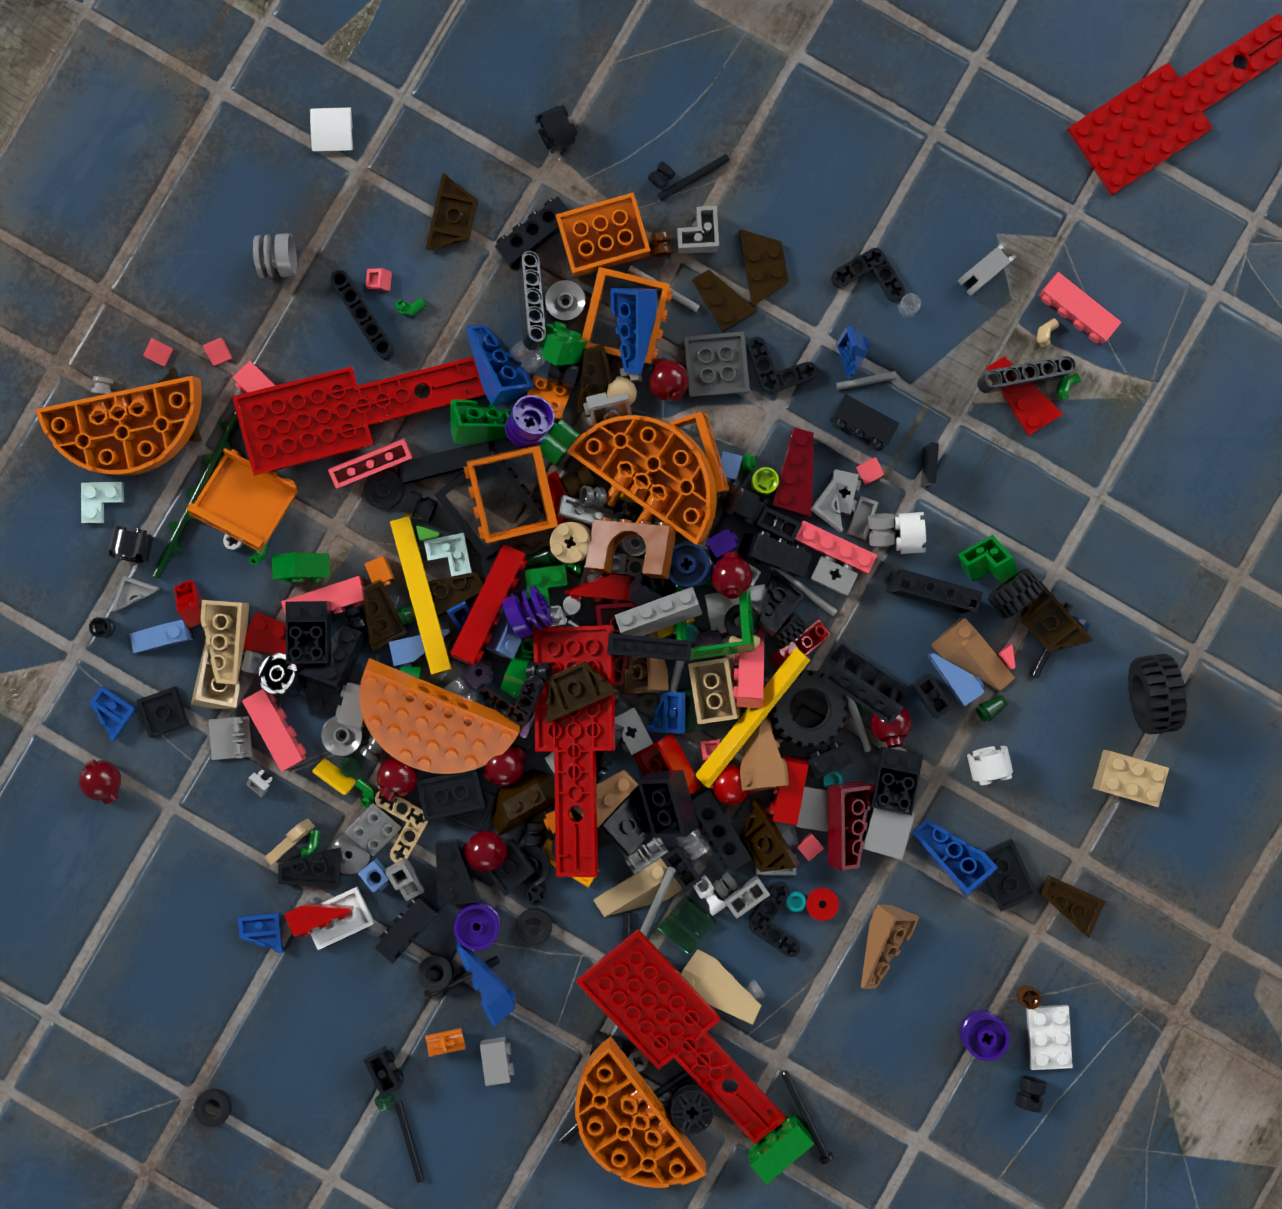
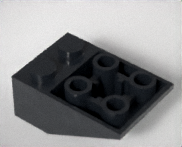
(308, 631)
(896, 780)

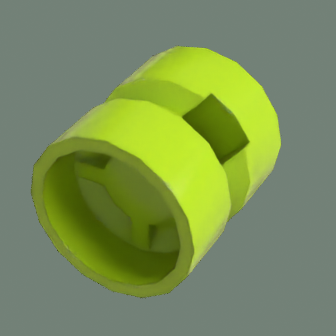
(764, 481)

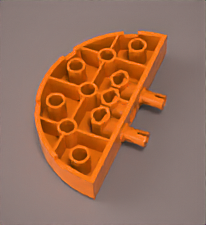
(655, 468)

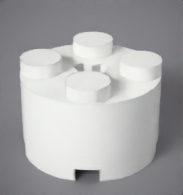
(911, 533)
(990, 764)

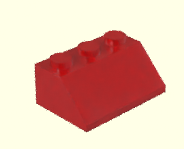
(665, 756)

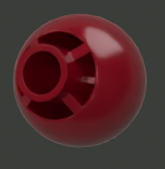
(668, 380)
(731, 575)
(893, 733)
(505, 768)
(396, 779)
(100, 781)
(485, 851)

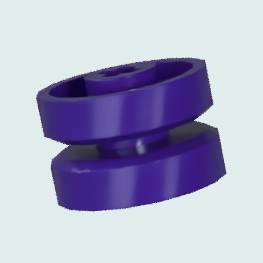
(466, 930)
(985, 1047)

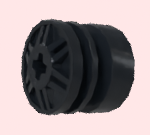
(683, 1098)

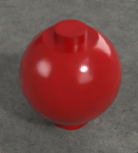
(728, 786)

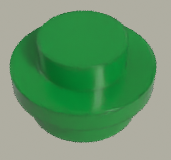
(748, 462)

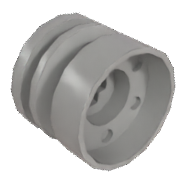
(278, 255)

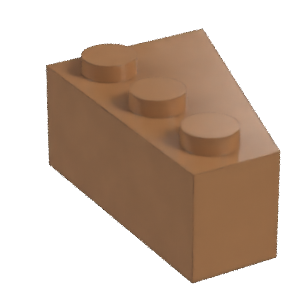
(610, 794)

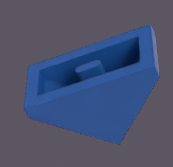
(459, 614)

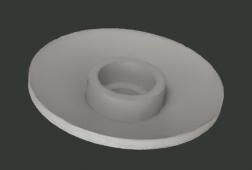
(565, 290)
(334, 743)
(359, 858)

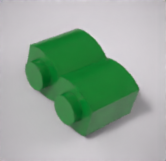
(558, 442)

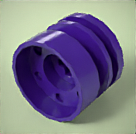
(529, 421)
(524, 613)

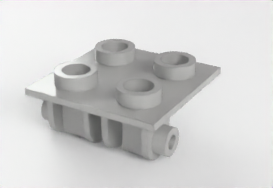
(230, 738)
(373, 829)
(645, 854)

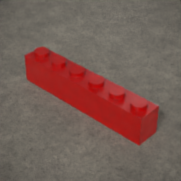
(488, 605)

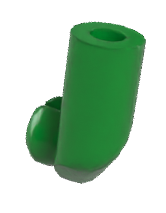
(408, 308)
(1064, 386)
(257, 557)
(368, 792)
(312, 845)

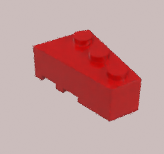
(789, 798)

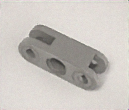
(987, 268)

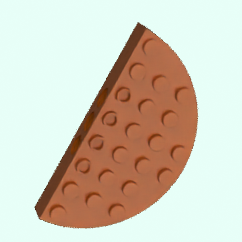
(125, 429)
(430, 724)
(629, 1126)

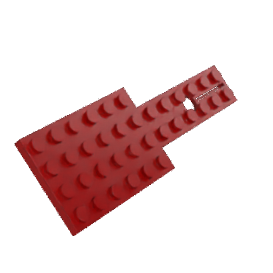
(1166, 111)
(333, 413)
(575, 743)
(672, 1021)

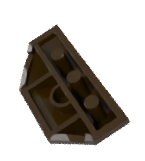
(523, 800)

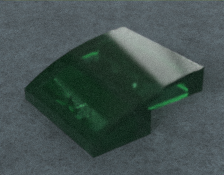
(687, 924)

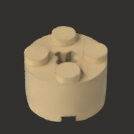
(560, 542)

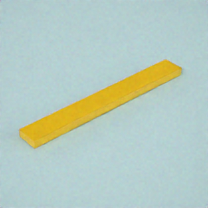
(420, 595)
(752, 718)

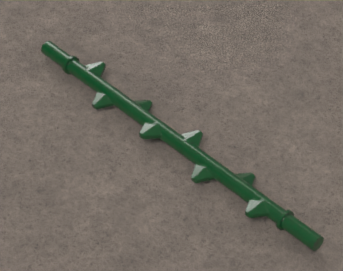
(211, 461)

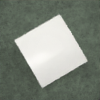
(331, 129)

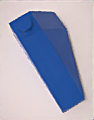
(635, 317)
(852, 350)
(498, 373)
(961, 862)
(495, 994)

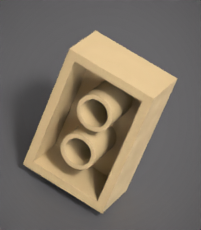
(713, 690)
(1130, 778)

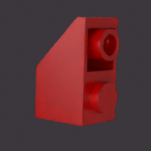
(188, 602)

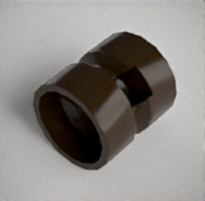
(576, 481)

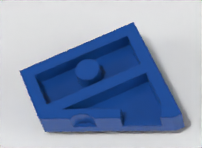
(112, 711)
(669, 714)
(262, 929)

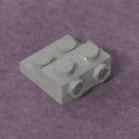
(604, 408)

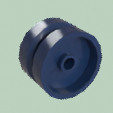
(698, 573)

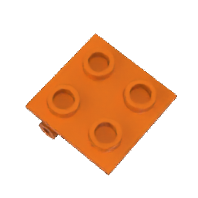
(554, 394)

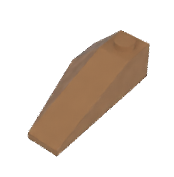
(969, 651)
(645, 674)
(761, 761)
(885, 935)

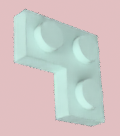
(95, 495)
(452, 547)

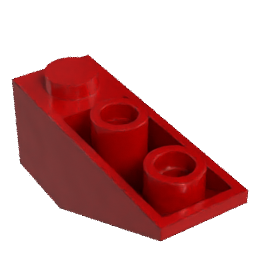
(605, 586)
(812, 637)
(311, 915)

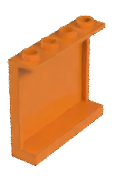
(243, 503)

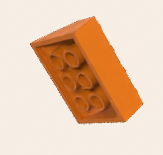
(603, 235)

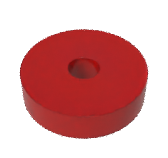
(826, 912)

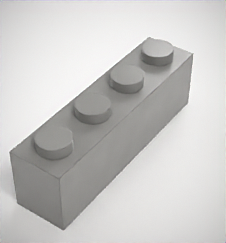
(659, 613)

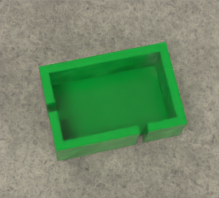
(779, 1148)

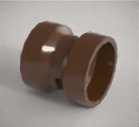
(661, 244)
(1031, 1000)

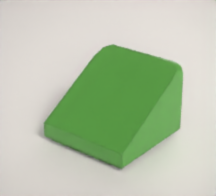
(427, 534)

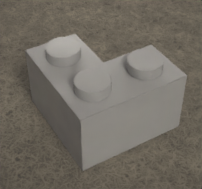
(703, 237)

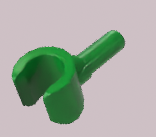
(577, 569)

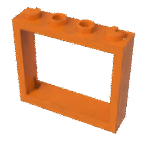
(661, 315)
(709, 446)
(479, 512)

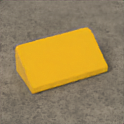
(331, 774)

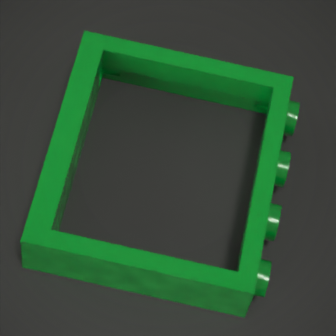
(745, 645)

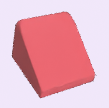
(378, 279)
(217, 351)
(158, 352)
(870, 471)
(1007, 656)
(708, 747)
(809, 847)

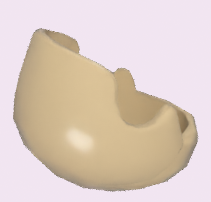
(621, 386)

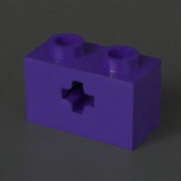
(721, 543)

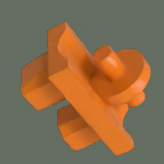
(445, 1042)

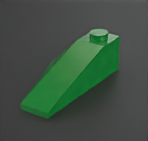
(476, 423)

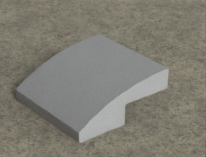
(813, 810)

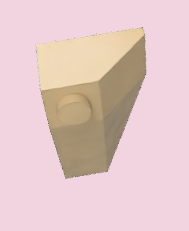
(225, 633)
(208, 692)
(636, 890)
(720, 987)

